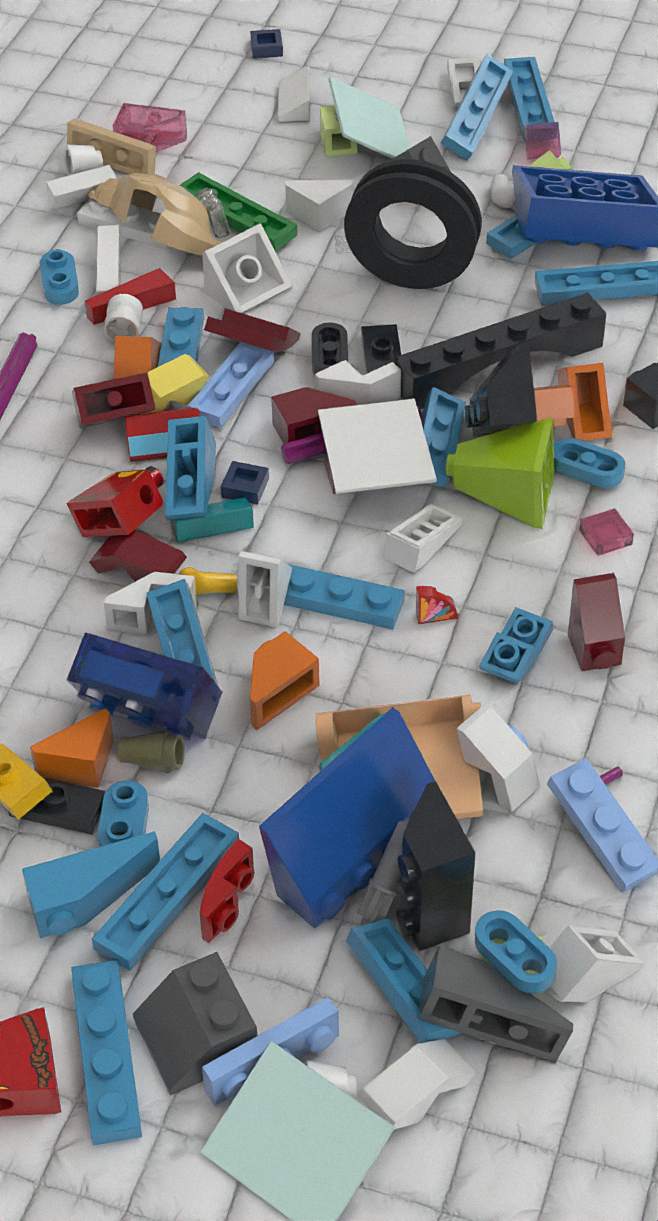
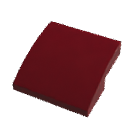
(253, 331)

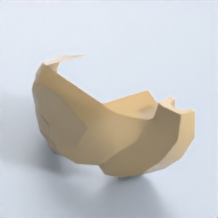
(180, 226)

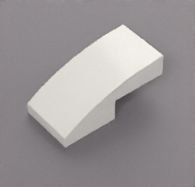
(460, 76)

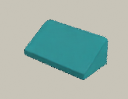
(219, 519)

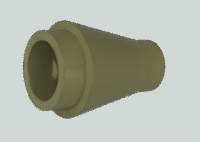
(153, 750)

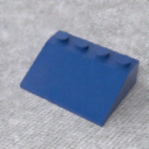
(585, 207)
(340, 822)

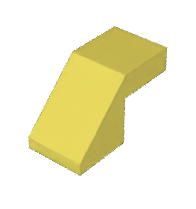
(176, 381)

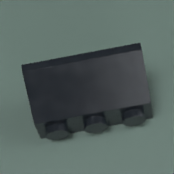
(505, 396)
(435, 873)

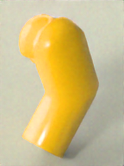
(211, 581)

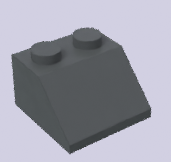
(193, 1021)

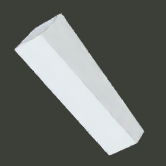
(108, 258)

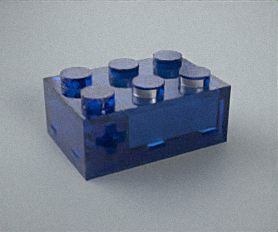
(144, 686)

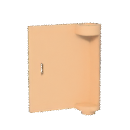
(435, 733)

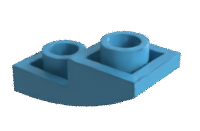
(517, 646)

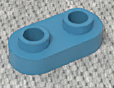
(59, 277)
(588, 462)
(121, 815)
(519, 952)

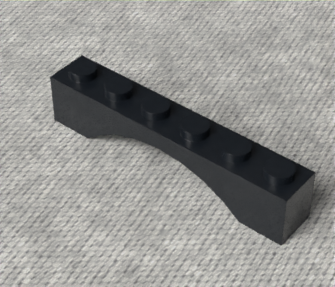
(563, 327)

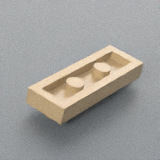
(116, 149)

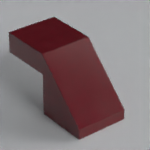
(137, 555)

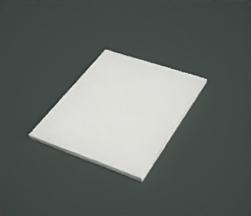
(376, 446)

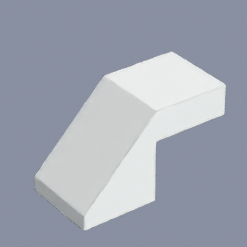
(374, 387)
(129, 607)
(496, 749)
(414, 1080)

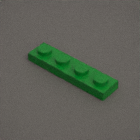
(245, 213)

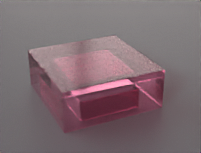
(542, 138)
(606, 532)

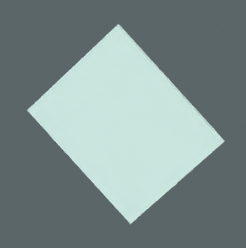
(369, 120)
(297, 1139)

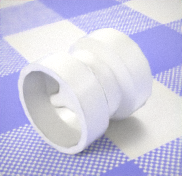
(123, 317)

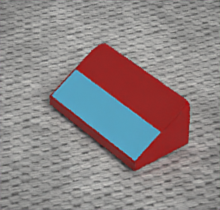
(149, 432)

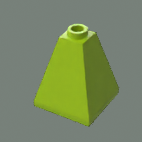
(509, 470)

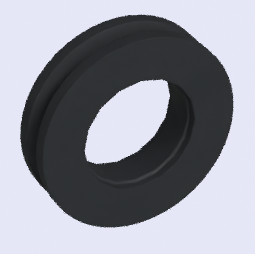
(423, 185)

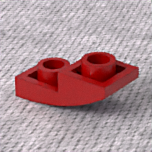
(220, 900)

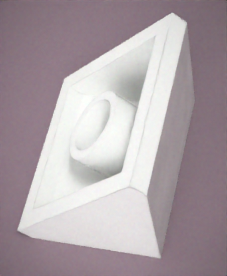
(244, 271)

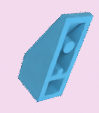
(189, 467)
(82, 885)

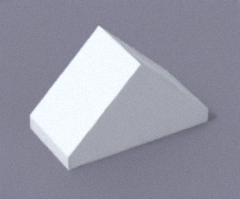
(318, 201)
(261, 588)

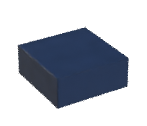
(266, 43)
(245, 481)

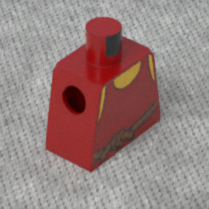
(117, 503)
(27, 1066)

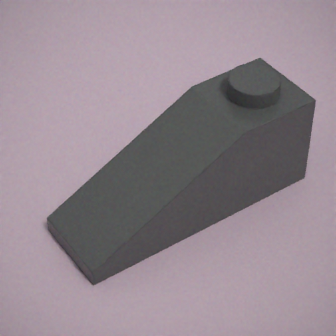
(482, 1003)

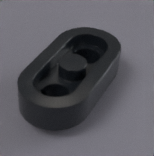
(328, 346)

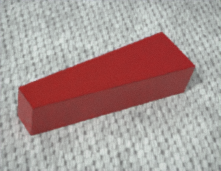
(150, 289)

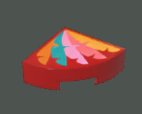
(433, 605)

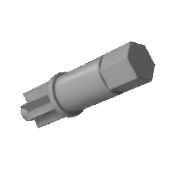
(384, 883)

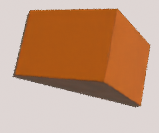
(76, 752)

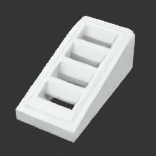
(417, 540)

